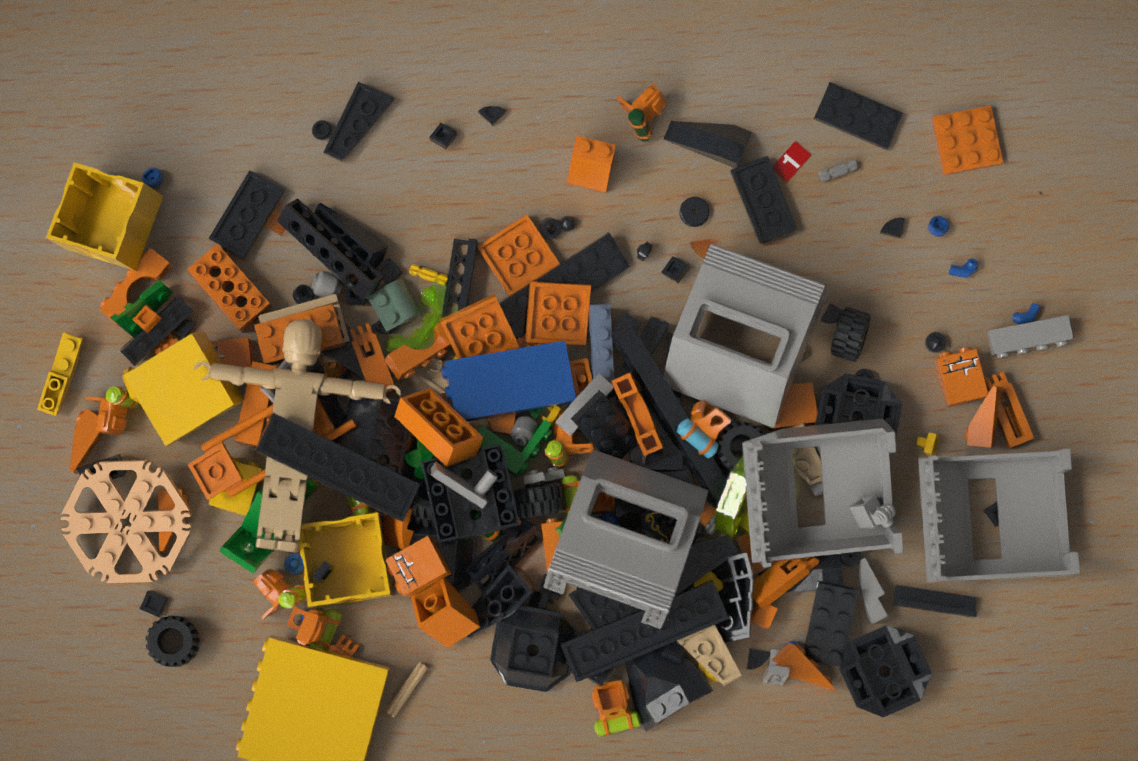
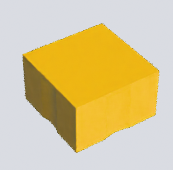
(104, 216)
(175, 394)
(358, 557)

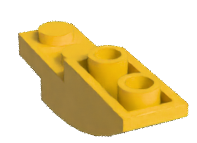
(61, 374)

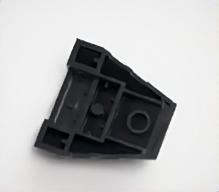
(736, 596)
(663, 686)

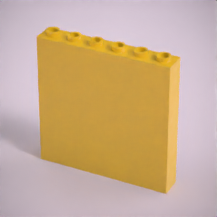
(311, 705)

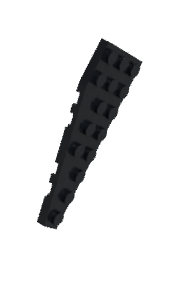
(701, 559)

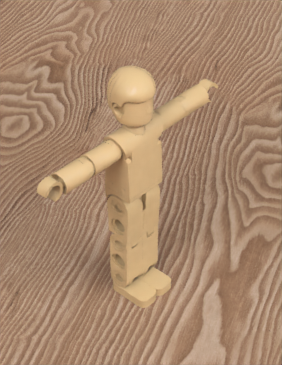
(296, 402)

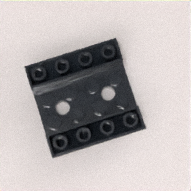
(376, 438)
(453, 510)

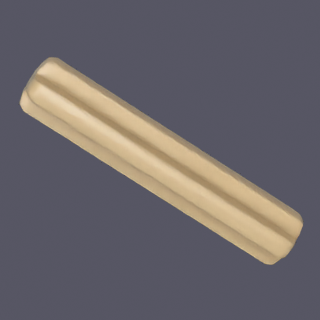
(406, 689)

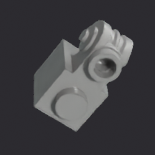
(870, 513)

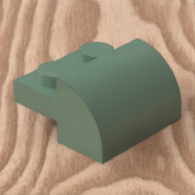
(395, 305)

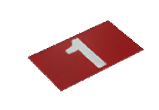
(791, 161)

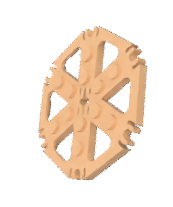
(145, 522)

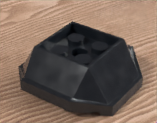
(860, 395)
(455, 552)
(510, 648)
(906, 666)

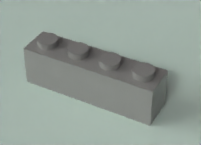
(1029, 336)

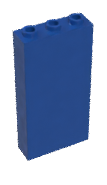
(509, 381)

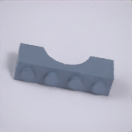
(601, 342)

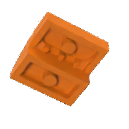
(396, 532)

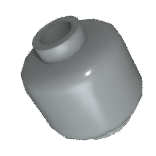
(325, 284)
(523, 430)

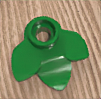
(416, 456)

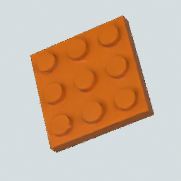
(967, 140)
(517, 255)
(558, 313)
(479, 329)

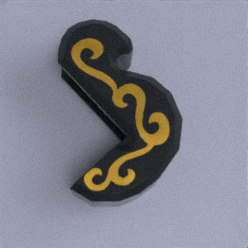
(650, 526)

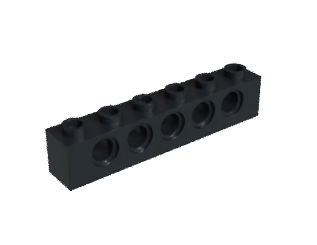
(330, 249)

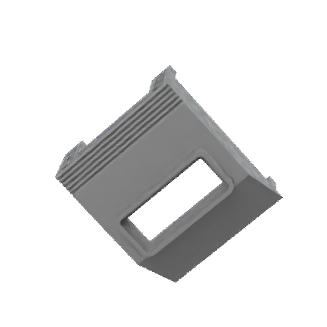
(756, 297)
(852, 467)
(1029, 516)
(617, 559)

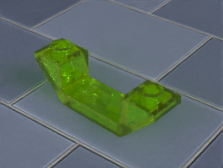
(430, 300)
(731, 501)

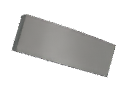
(595, 385)
(870, 591)

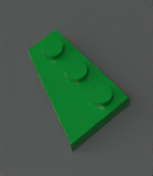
(152, 297)

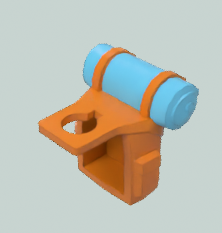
(704, 428)

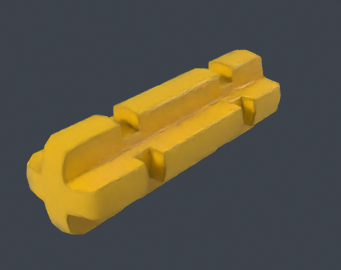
(428, 274)

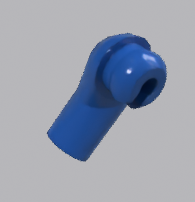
(966, 270)
(1026, 317)

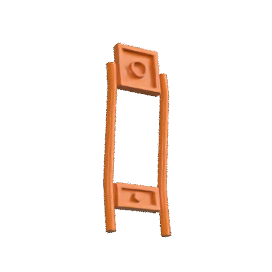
(217, 470)

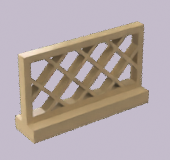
(332, 299)

